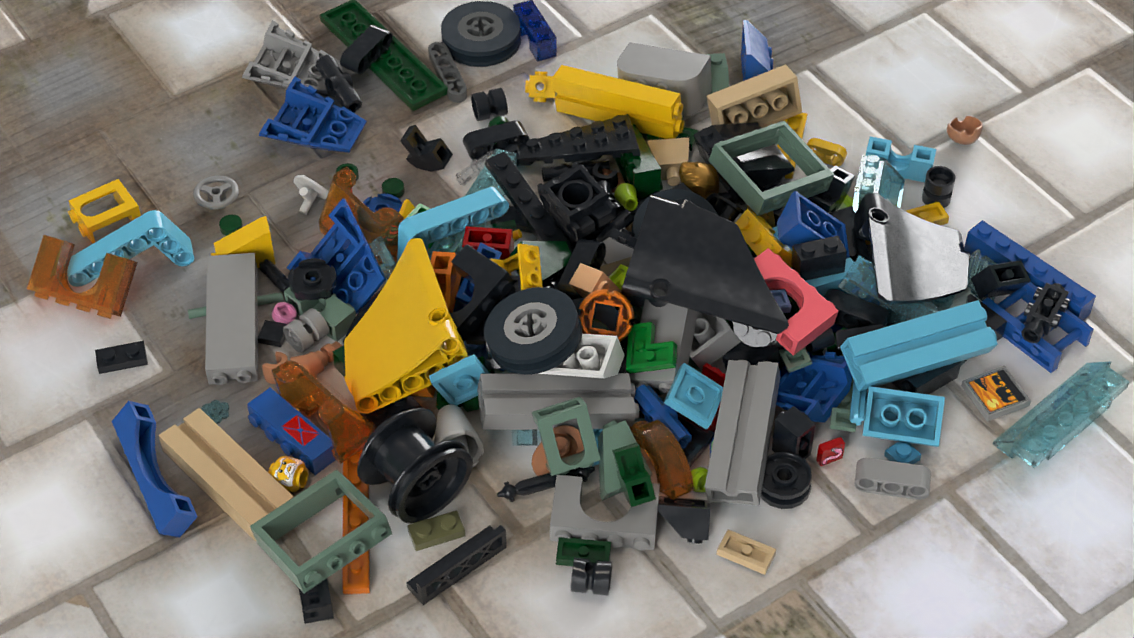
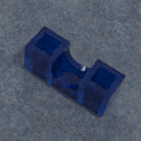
(540, 35)

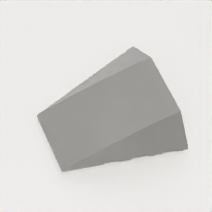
(284, 58)

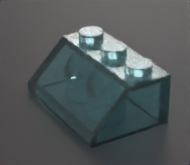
(878, 177)

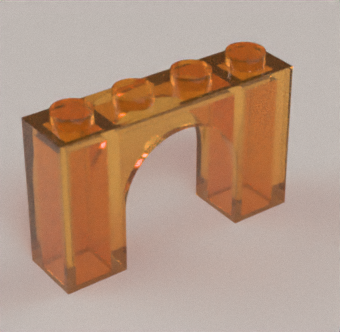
(107, 294)

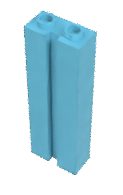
(918, 345)

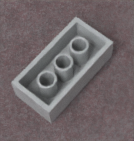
(711, 339)

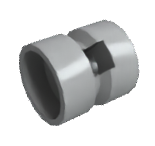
(306, 330)

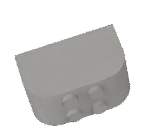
(669, 70)

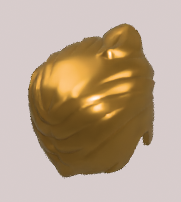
(699, 178)

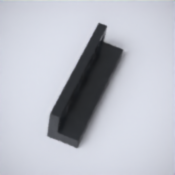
(457, 564)

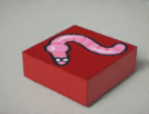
(830, 451)

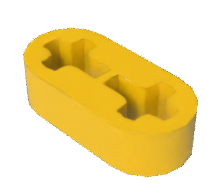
(826, 151)

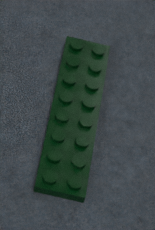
(396, 66)

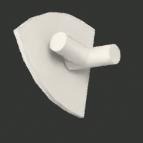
(308, 190)

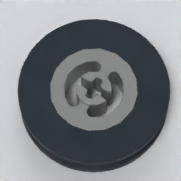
(512, 336)

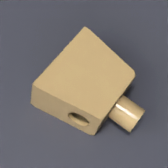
(670, 155)

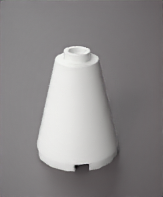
(454, 425)

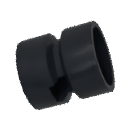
(489, 104)
(938, 186)
(591, 576)

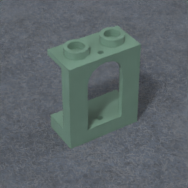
(559, 413)

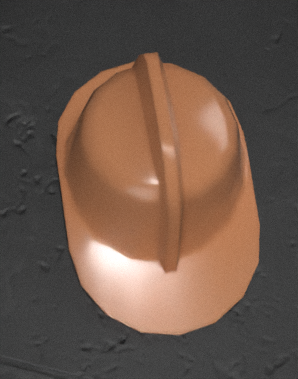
(568, 443)

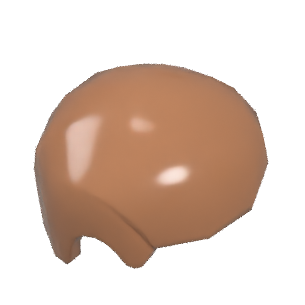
(965, 131)

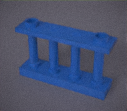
(1042, 352)

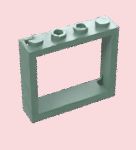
(816, 182)
(305, 506)

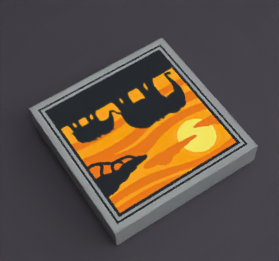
(996, 393)

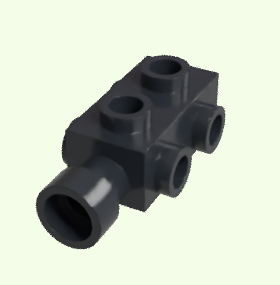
(1045, 311)

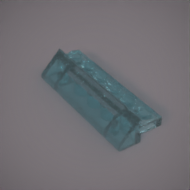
(1062, 414)

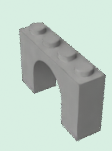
(568, 519)

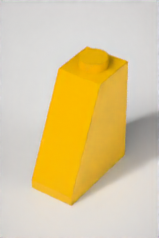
(248, 239)

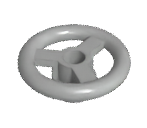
(216, 195)

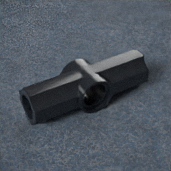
(338, 83)

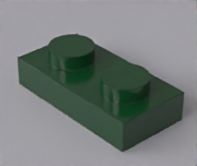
(581, 548)

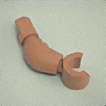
(312, 361)

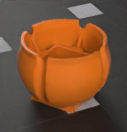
(616, 299)

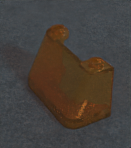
(381, 223)
(310, 393)

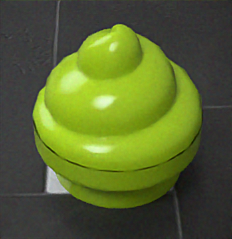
(699, 479)

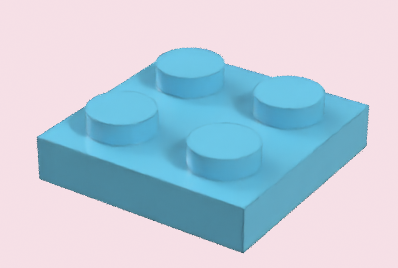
(460, 380)
(694, 396)

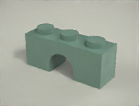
(335, 312)

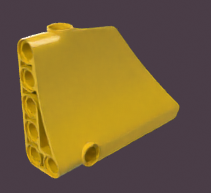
(401, 335)

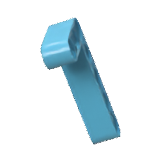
(452, 217)
(129, 241)

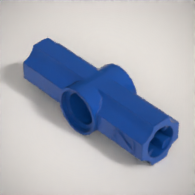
(656, 409)

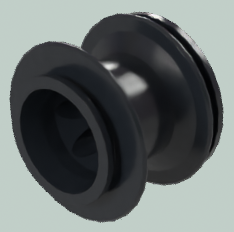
(421, 472)

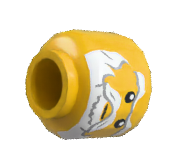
(289, 473)

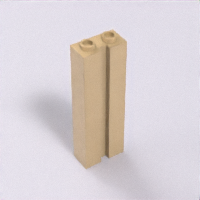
(223, 469)

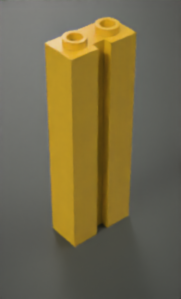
(604, 97)

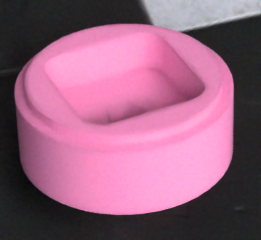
(284, 313)

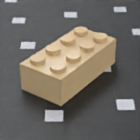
(758, 99)

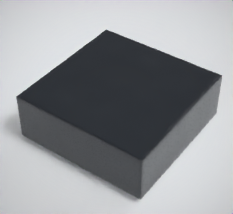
(272, 333)

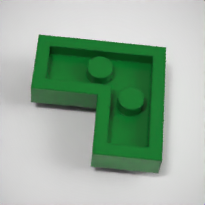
(646, 355)

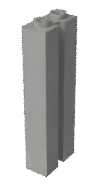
(231, 318)
(671, 324)
(510, 399)
(743, 432)

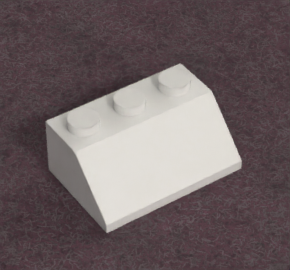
(594, 357)

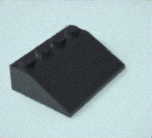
(760, 165)

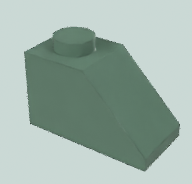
(719, 72)

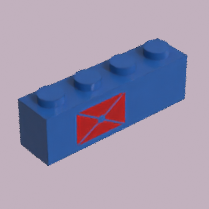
(291, 430)

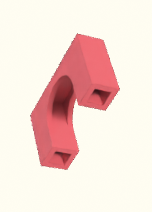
(814, 312)

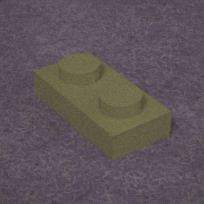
(436, 530)

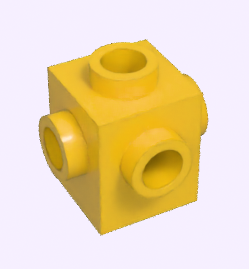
(532, 83)

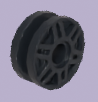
(787, 493)

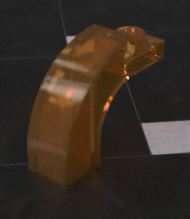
(666, 456)

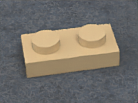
(746, 552)

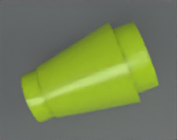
(626, 196)

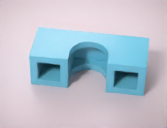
(910, 166)

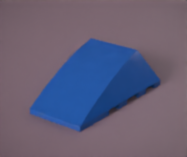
(313, 121)
(350, 255)
(816, 386)

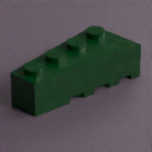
(642, 170)

